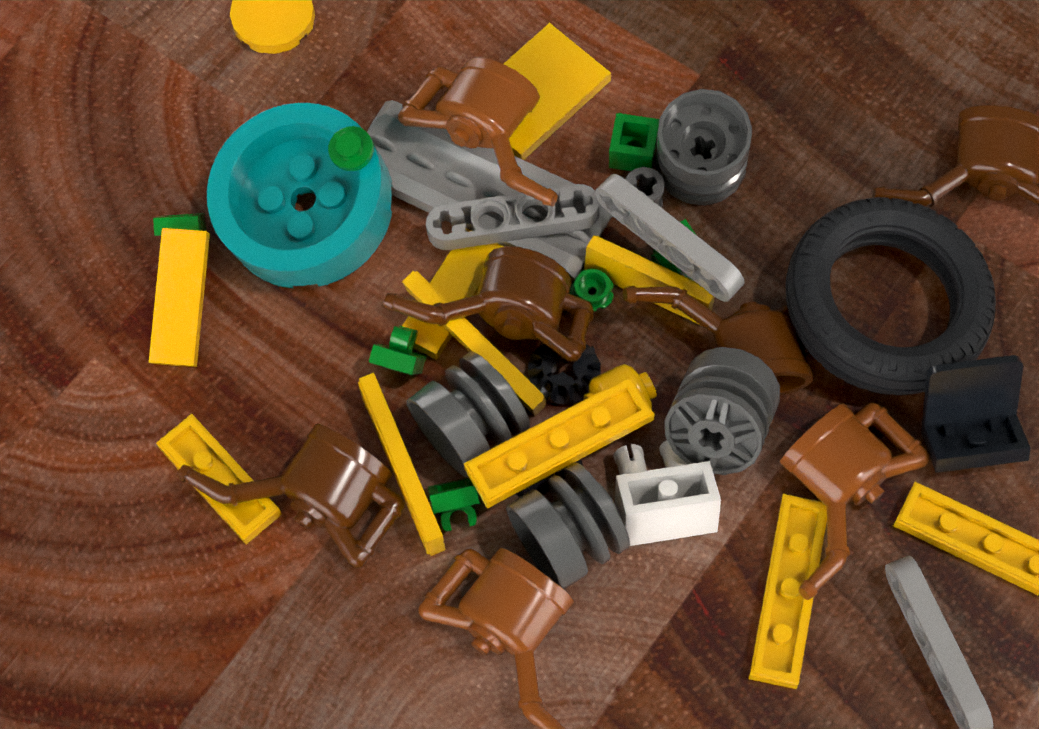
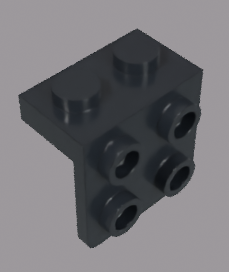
(973, 414)

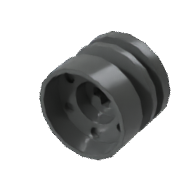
(709, 126)
(477, 407)
(723, 410)
(576, 522)

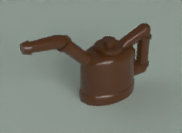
(994, 155)
(518, 297)
(752, 329)
(328, 487)

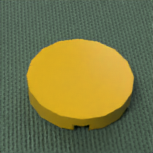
(272, 24)

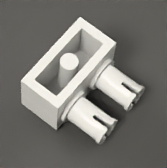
(666, 500)

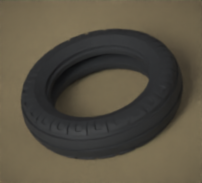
(913, 230)

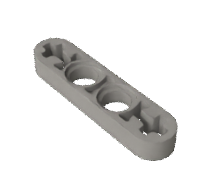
(514, 224)
(669, 237)
(938, 645)

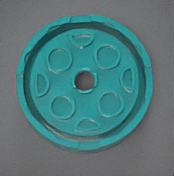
(256, 191)

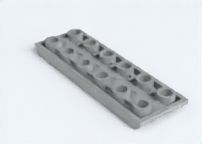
(435, 171)

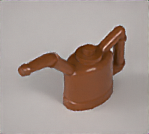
(481, 111)
(846, 465)
(506, 611)

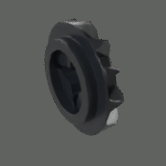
(560, 387)

